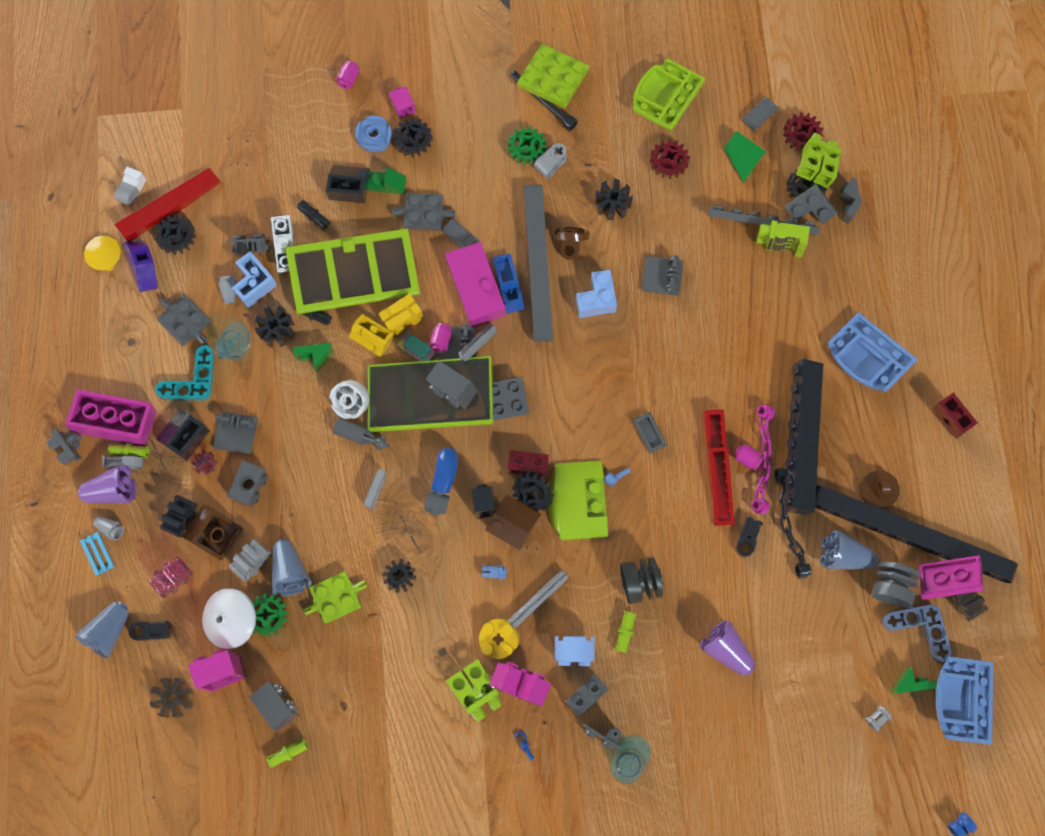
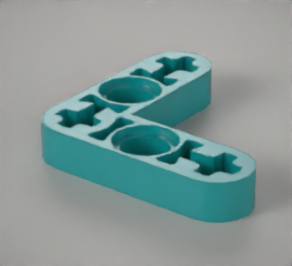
(199, 382)

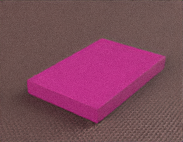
(951, 577)

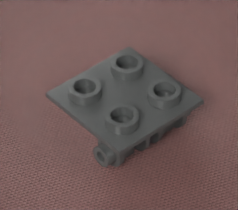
(240, 246)
(663, 275)
(459, 339)
(509, 398)
(235, 432)
(609, 740)

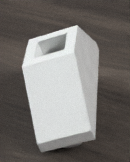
(283, 237)

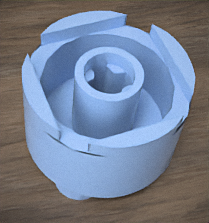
(574, 650)

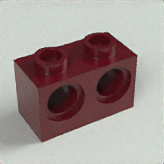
(522, 462)

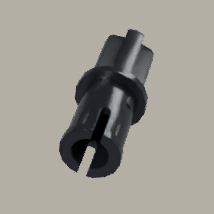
(313, 214)
(318, 316)

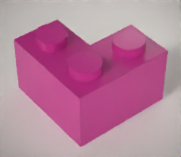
(520, 683)

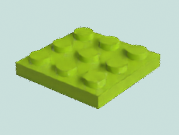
(553, 76)

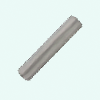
(472, 347)

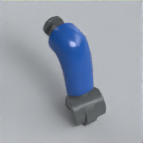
(444, 476)

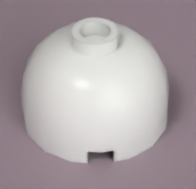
(349, 399)

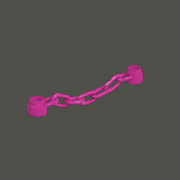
(760, 505)

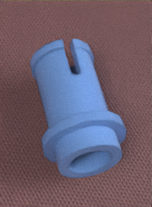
(495, 572)

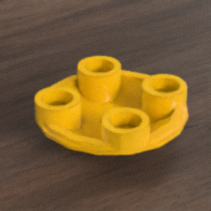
(102, 253)

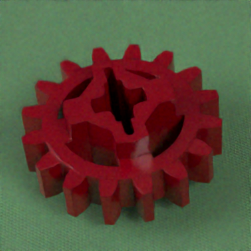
(803, 130)
(670, 157)

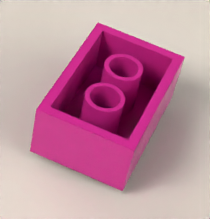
(217, 671)

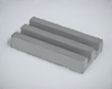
(375, 489)

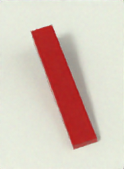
(167, 205)
(718, 467)

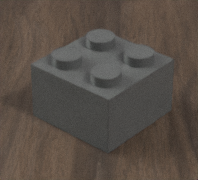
(451, 385)
(274, 705)

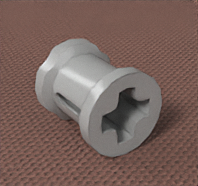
(875, 725)

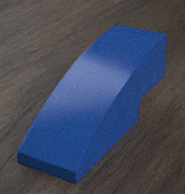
(508, 283)

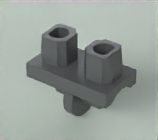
(59, 440)

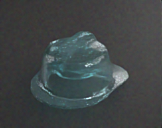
(233, 341)
(630, 759)

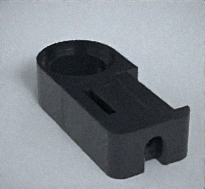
(748, 535)
(152, 631)

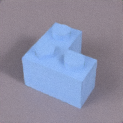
(256, 281)
(601, 299)

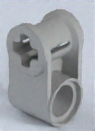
(549, 162)

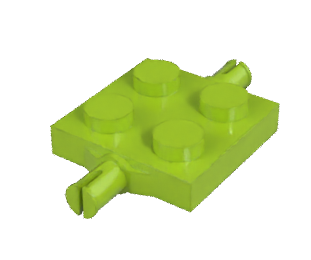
(335, 597)

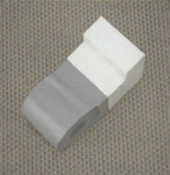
(130, 186)

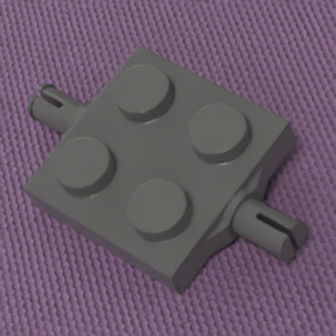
(423, 212)
(184, 321)

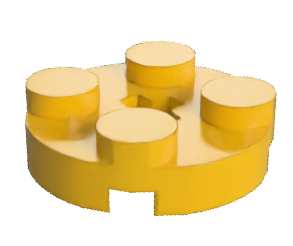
(506, 631)

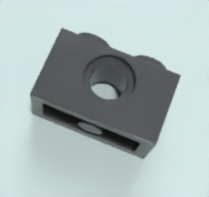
(246, 473)
(586, 695)

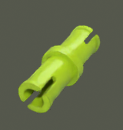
(128, 450)
(625, 632)
(287, 752)

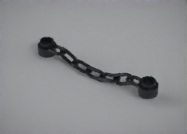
(801, 569)

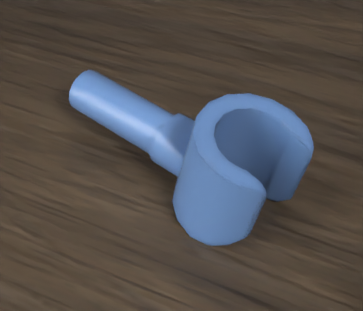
(610, 479)

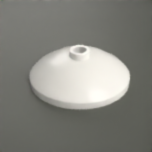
(237, 618)

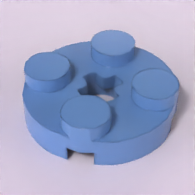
(376, 143)

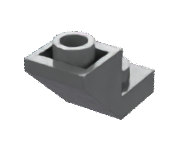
(851, 196)

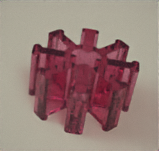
(170, 577)

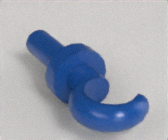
(525, 746)

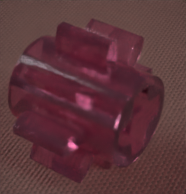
(204, 462)

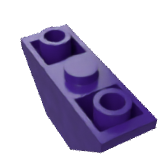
(141, 265)

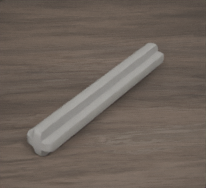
(538, 598)

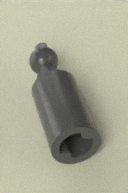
(358, 434)

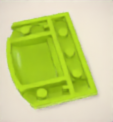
(666, 93)
(579, 501)

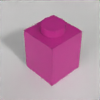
(402, 102)

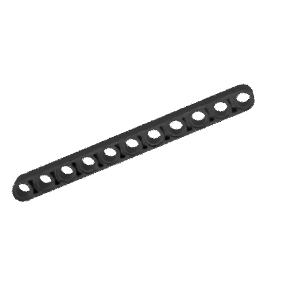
(911, 533)

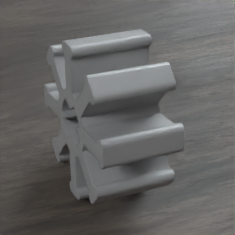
(250, 560)

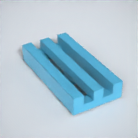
(90, 539)

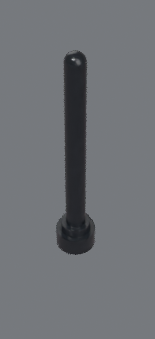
(569, 122)

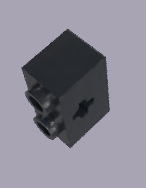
(483, 501)

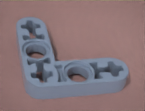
(923, 619)

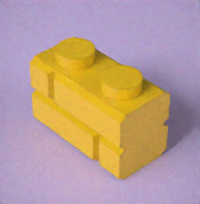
(401, 314)
(371, 335)

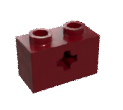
(954, 415)

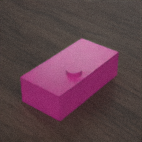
(475, 284)
(111, 417)

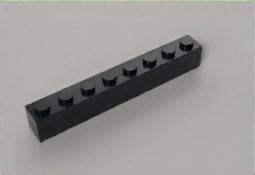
(803, 437)

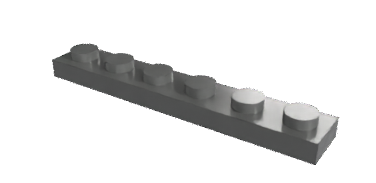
(755, 218)

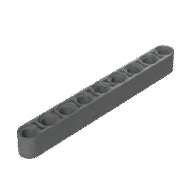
(538, 263)

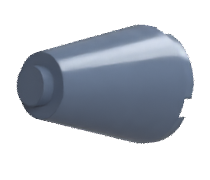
(288, 571)
(104, 629)

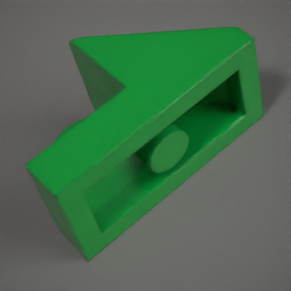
(386, 182)
(318, 352)
(907, 683)

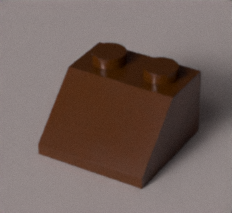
(513, 522)
(212, 532)

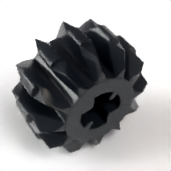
(392, 580)

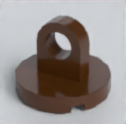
(570, 236)
(879, 489)

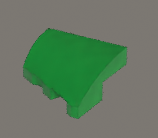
(743, 154)

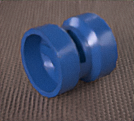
(962, 825)

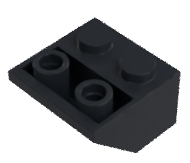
(347, 184)
(183, 434)

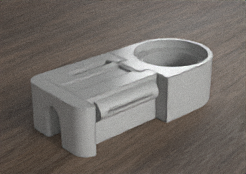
(130, 461)

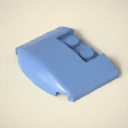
(870, 354)
(965, 700)

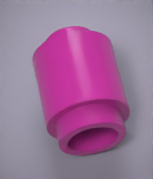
(348, 75)
(440, 338)
(748, 457)

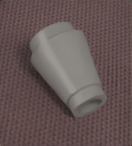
(225, 285)
(111, 529)

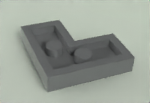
(814, 201)

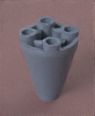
(845, 553)

